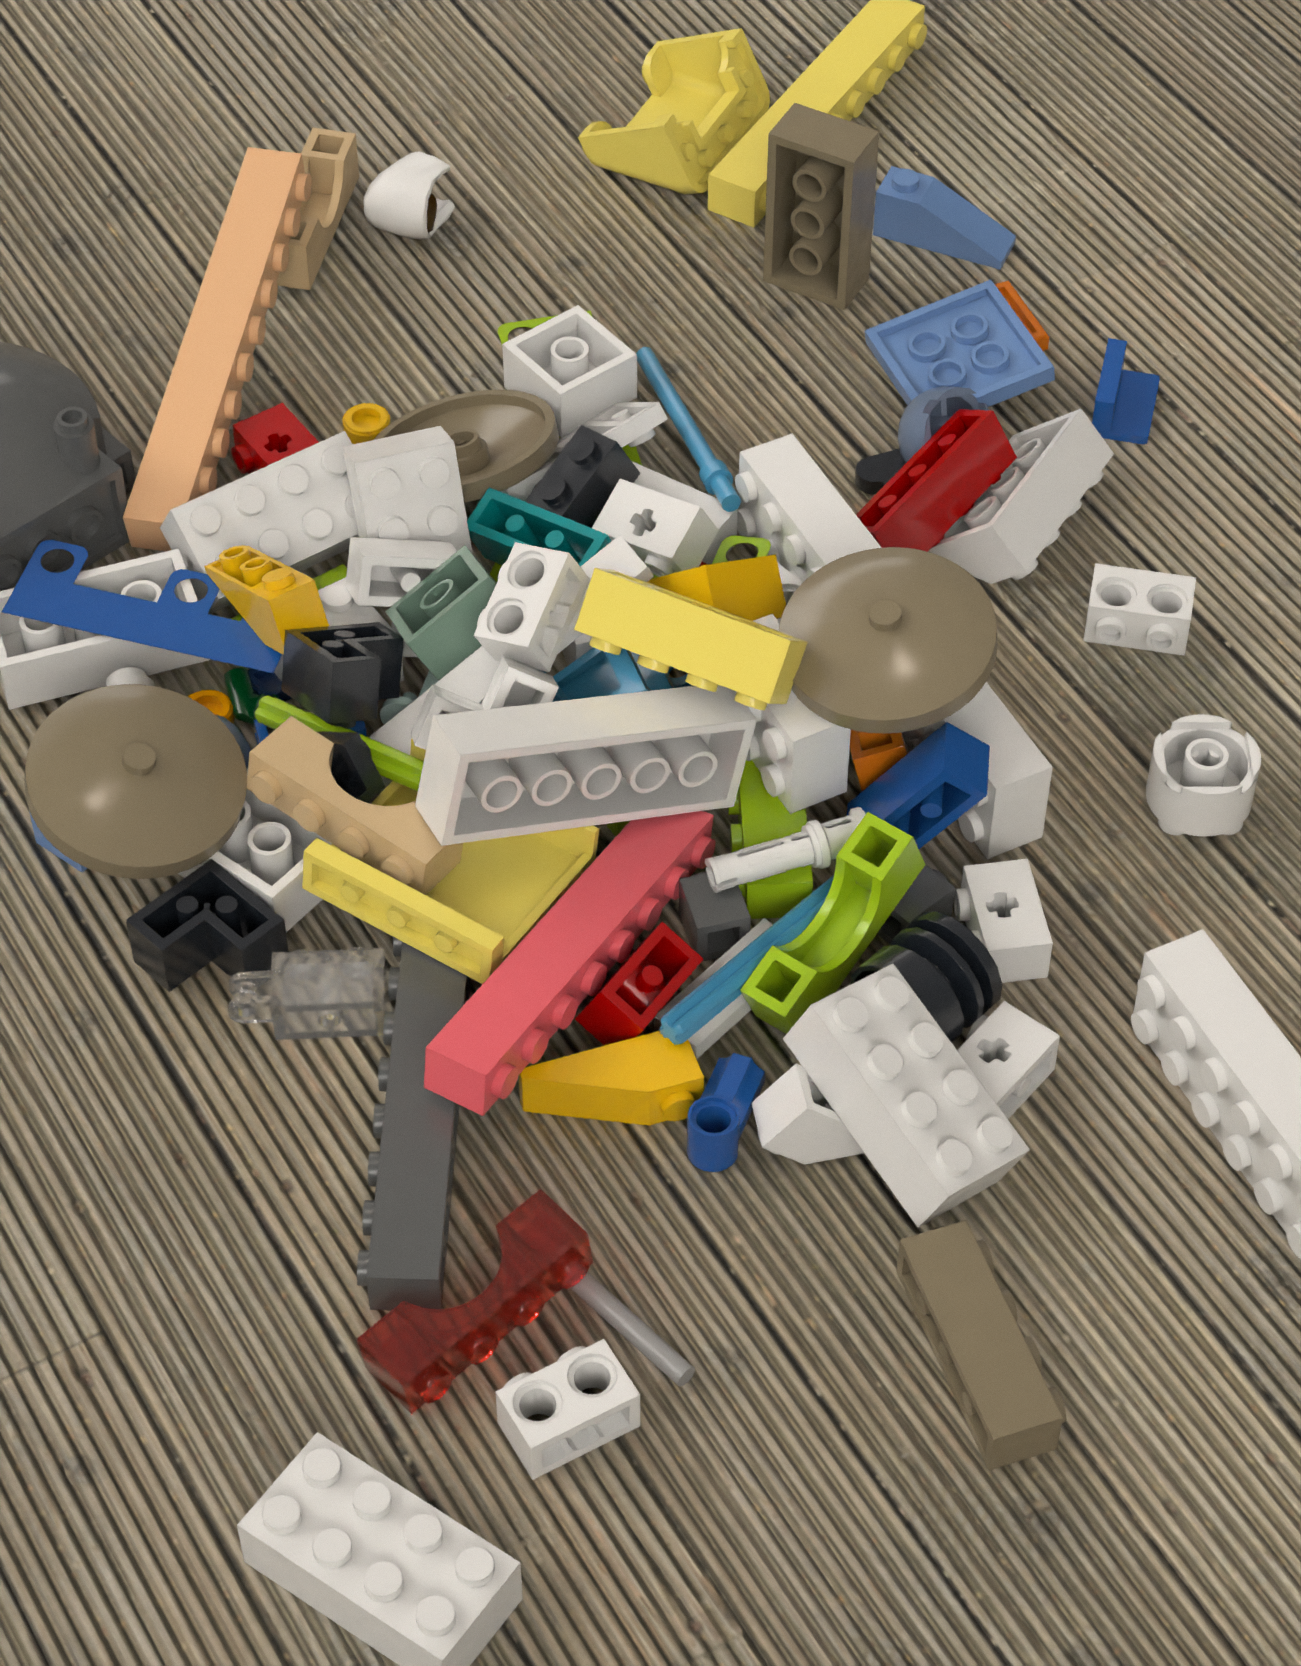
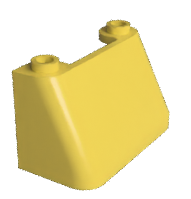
(699, 108)

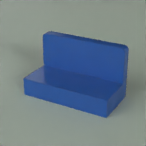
(1124, 398)

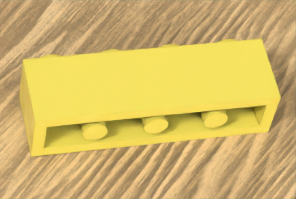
(689, 637)

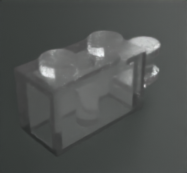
(315, 994)

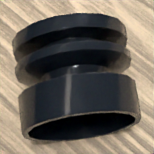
(944, 968)

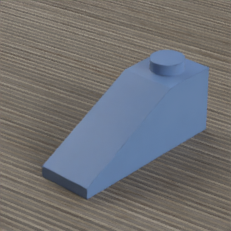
(935, 218)

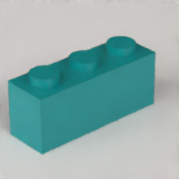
(503, 520)

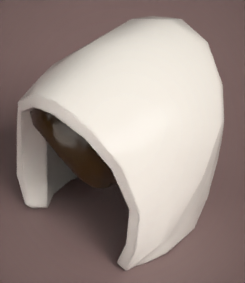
(402, 197)

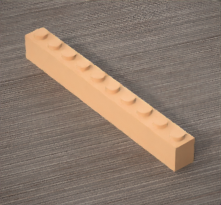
(219, 342)

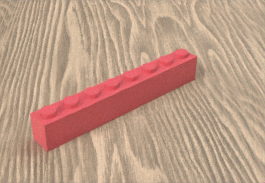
(564, 959)

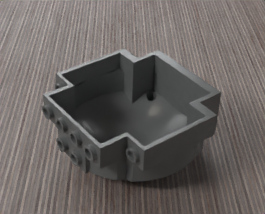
(57, 467)

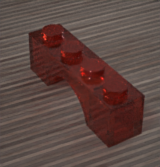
(423, 1349)

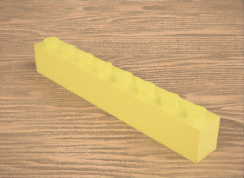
(835, 84)

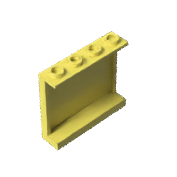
(476, 909)

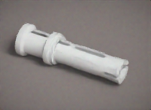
(814, 845)

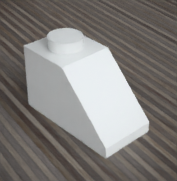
(800, 1122)

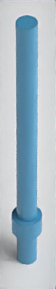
(713, 472)

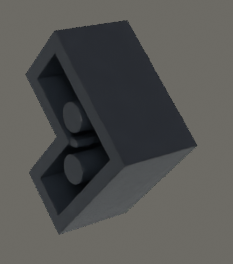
(342, 670)
(205, 921)

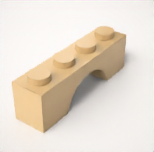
(334, 171)
(295, 776)

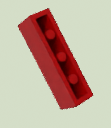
(939, 482)

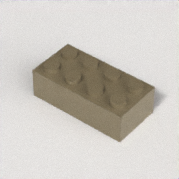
(819, 205)

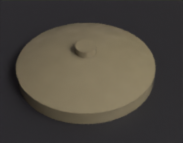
(495, 434)
(891, 639)
(135, 781)

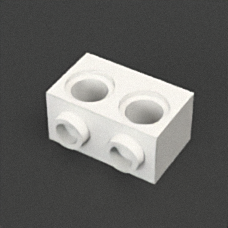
(532, 606)
(1140, 609)
(576, 1419)

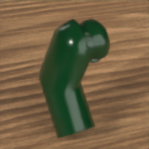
(242, 695)

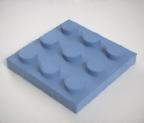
(962, 343)

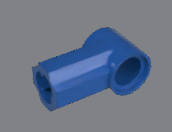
(722, 1113)

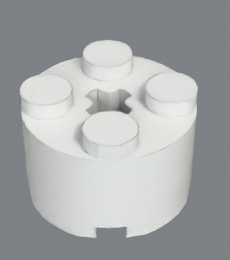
(1202, 777)

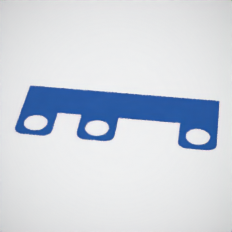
(160, 624)

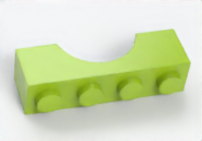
(867, 885)

